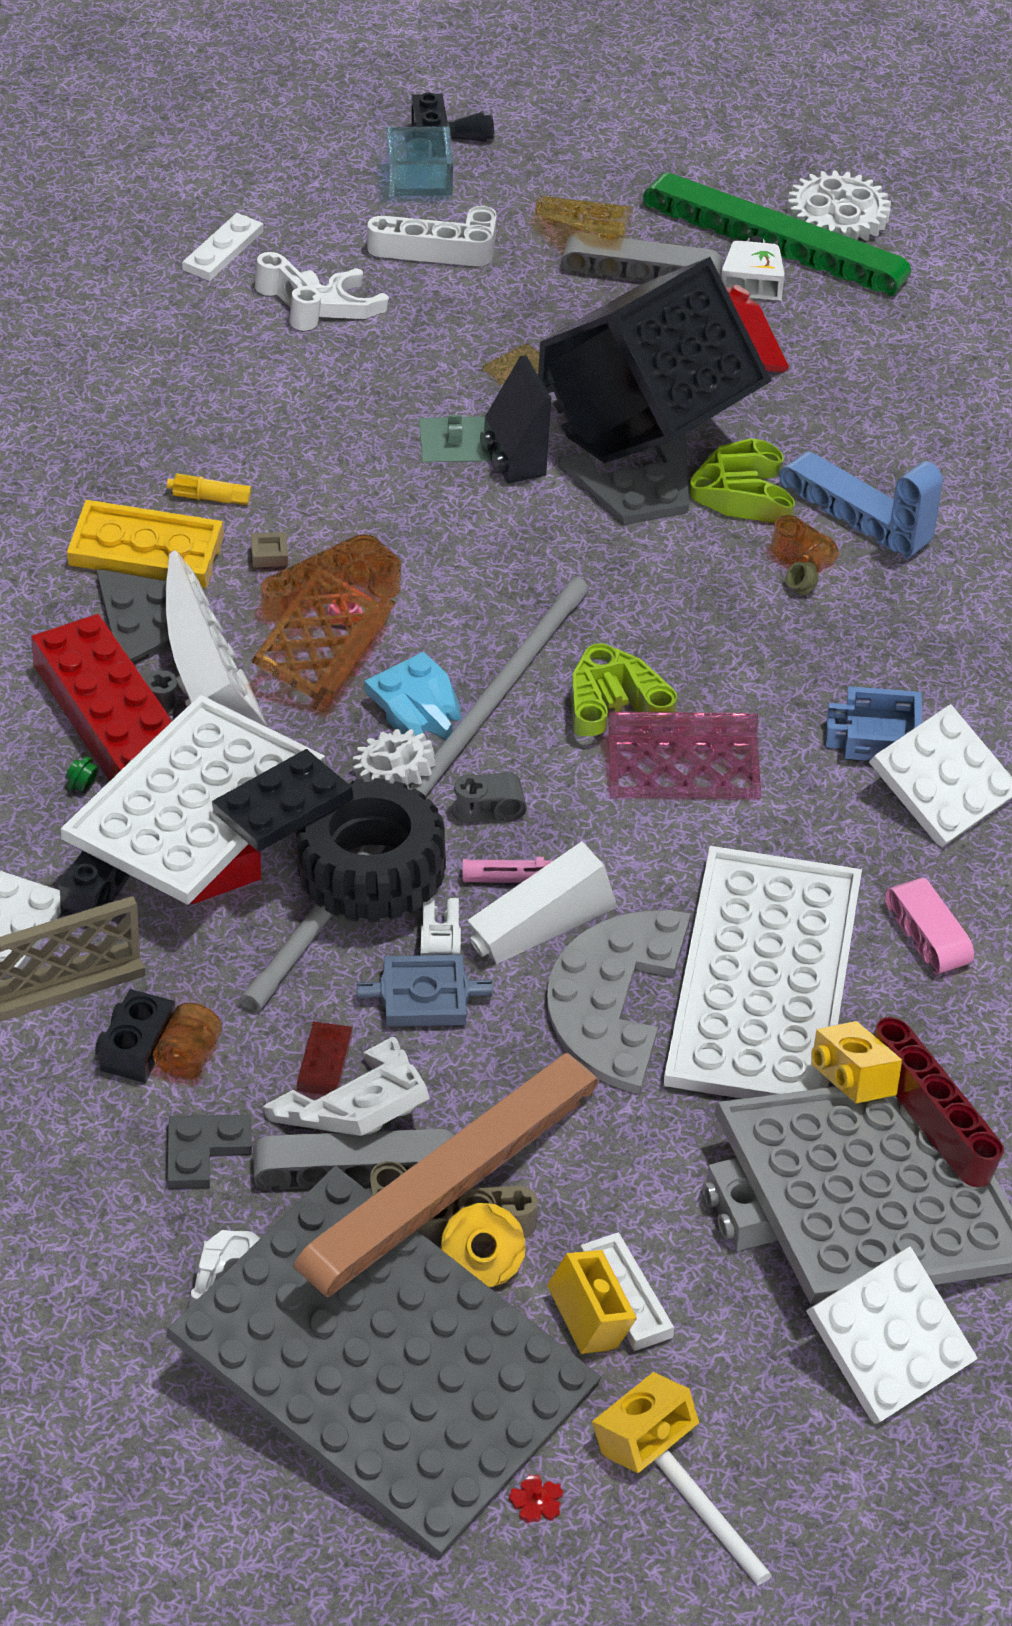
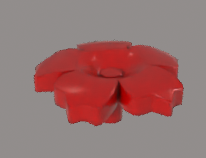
(537, 1500)

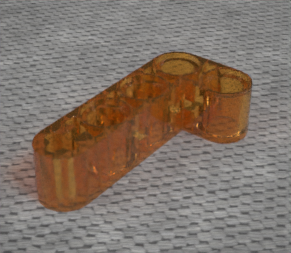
(354, 561)

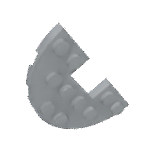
(593, 984)

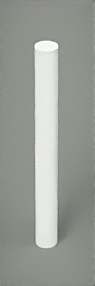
(713, 1518)

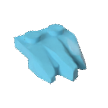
(416, 696)

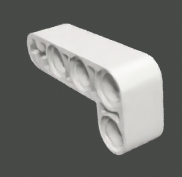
(435, 240)

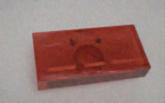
(324, 1058)

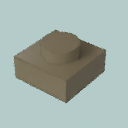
(269, 549)

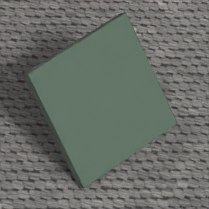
(452, 439)

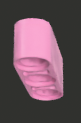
(930, 924)

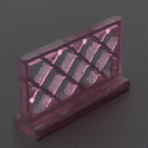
(682, 733)

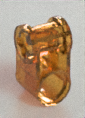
(799, 542)

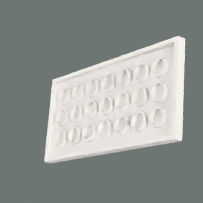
(762, 974)

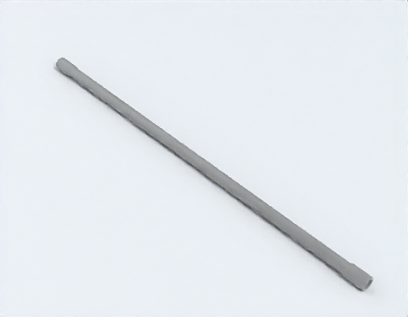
(267, 981)

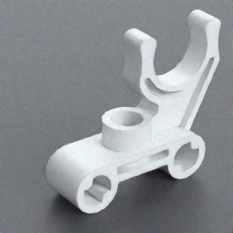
(309, 298)

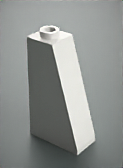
(544, 905)

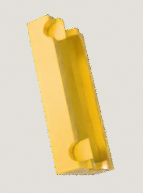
(141, 539)

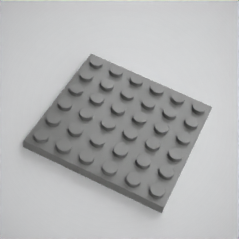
(859, 1187)

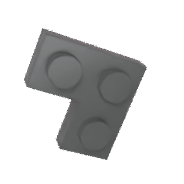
(197, 1138)

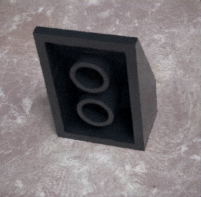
(519, 425)

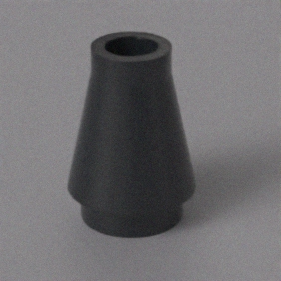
(473, 127)

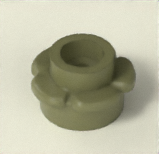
(802, 577)

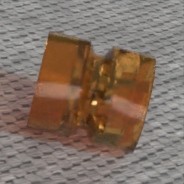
(188, 1040)

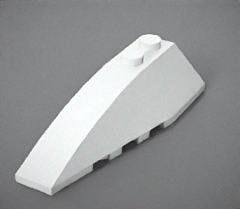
(200, 648)

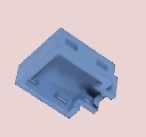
(873, 723)

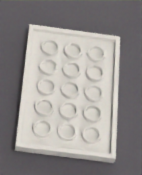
(159, 808)

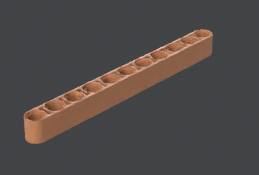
(444, 1175)

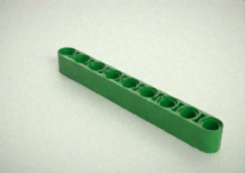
(796, 238)

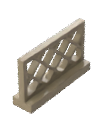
(70, 975)

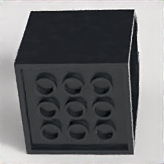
(651, 364)

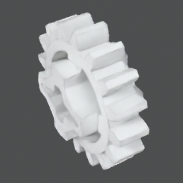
(395, 758)

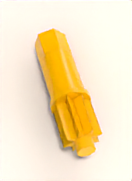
(207, 489)

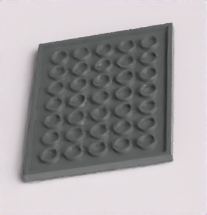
(397, 1382)

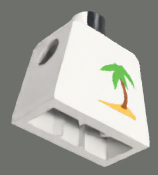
(755, 267)

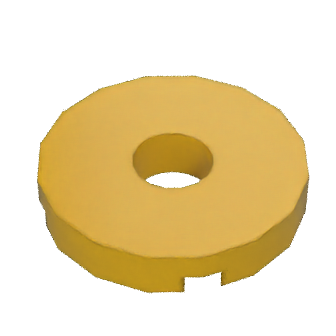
(501, 1226)

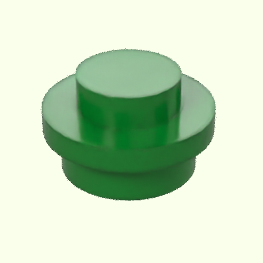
(81, 774)

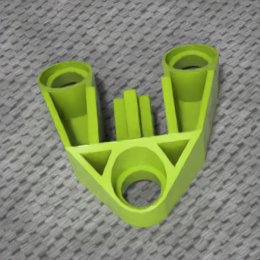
(735, 484)
(623, 671)

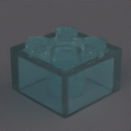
(419, 161)

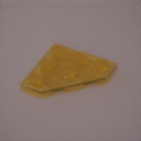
(598, 217)

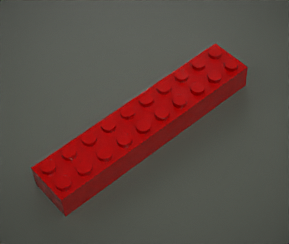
(115, 712)

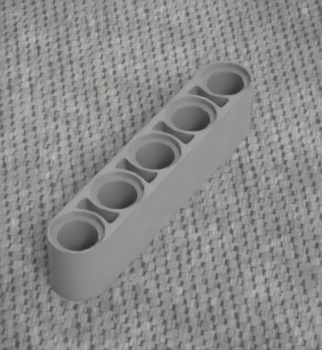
(629, 257)
(307, 1158)

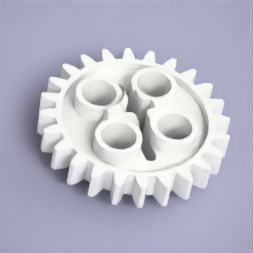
(840, 204)

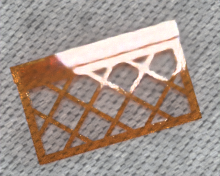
(345, 658)

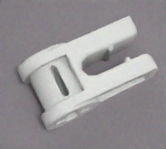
(441, 937)

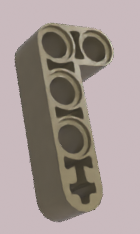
(517, 1199)

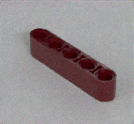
(941, 1107)

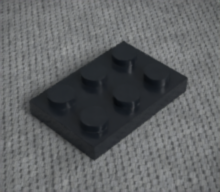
(282, 800)

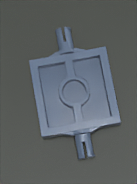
(424, 990)

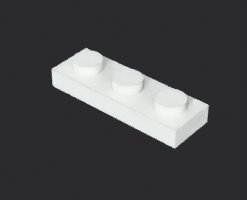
(222, 246)
(652, 1321)

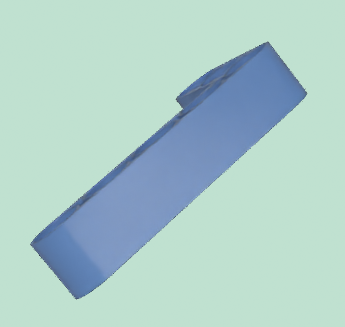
(897, 523)

